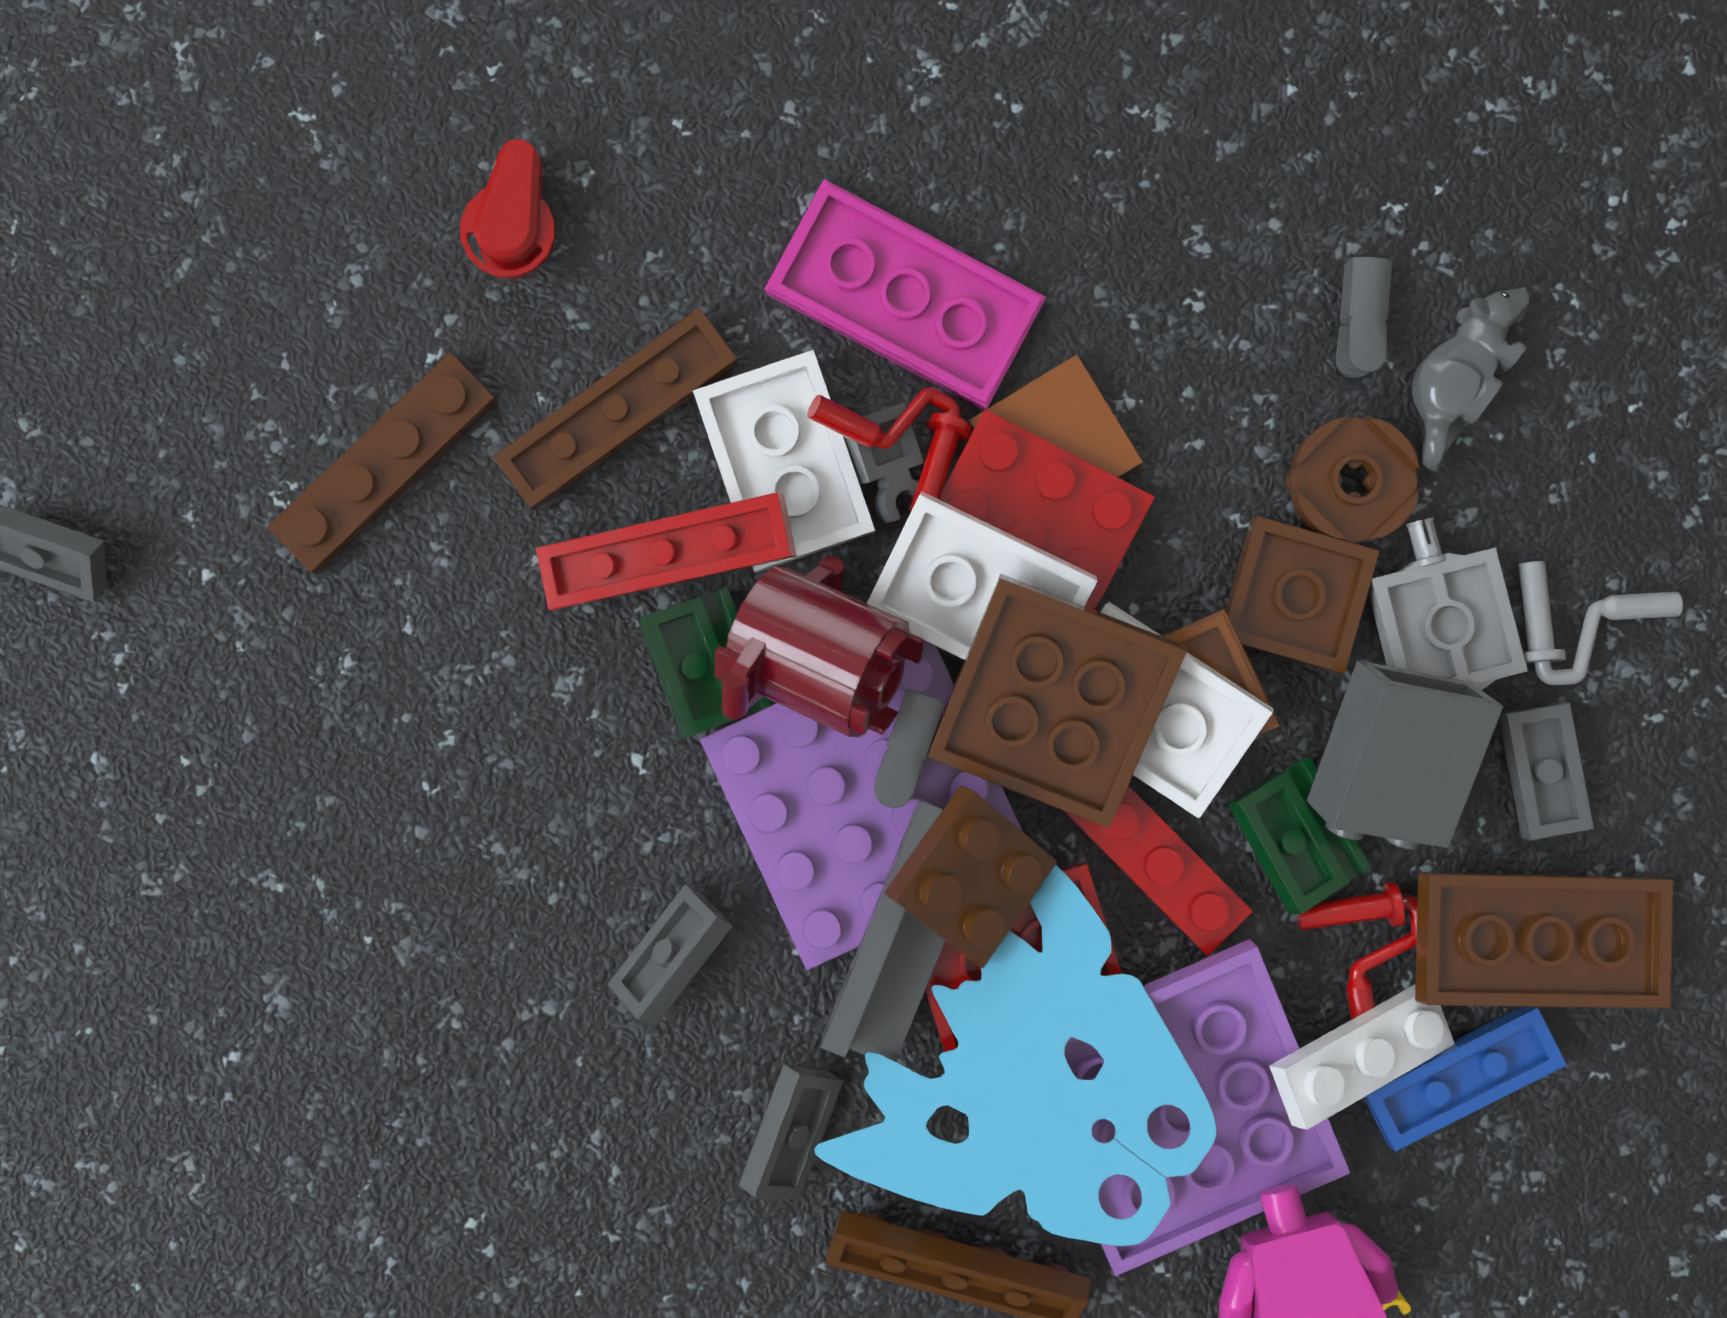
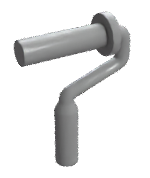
(1614, 607)

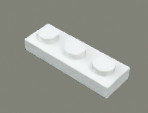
(1359, 1057)

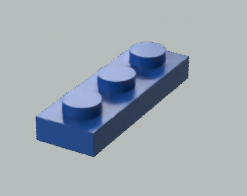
(1466, 1077)

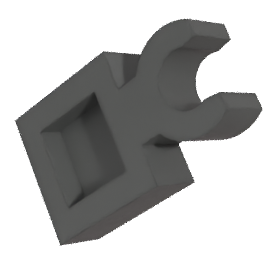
(888, 465)

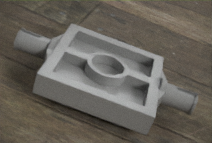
(1447, 613)

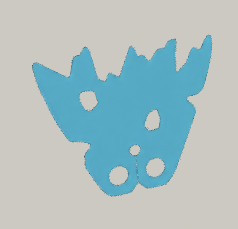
(1021, 1097)

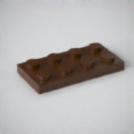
(1543, 940)

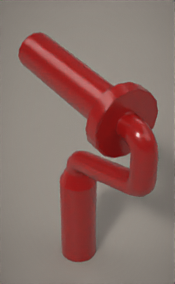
(946, 427)
(1364, 908)

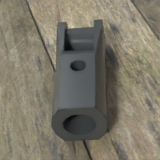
(1363, 316)
(907, 748)

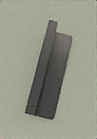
(887, 967)

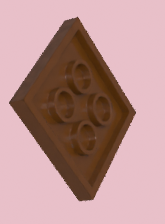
(1056, 700)

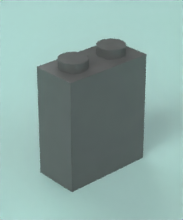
(1402, 756)

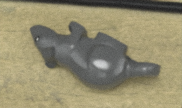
(1458, 375)

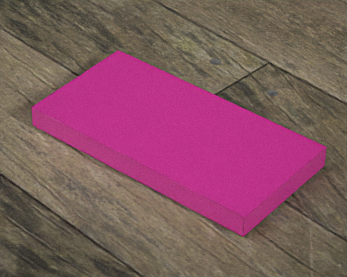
(904, 295)

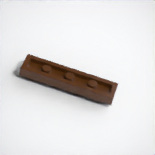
(616, 409)
(382, 464)
(954, 1269)

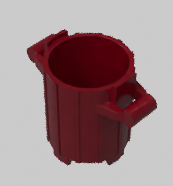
(815, 652)

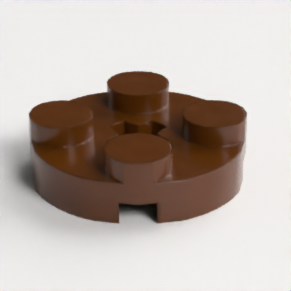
(1353, 443)

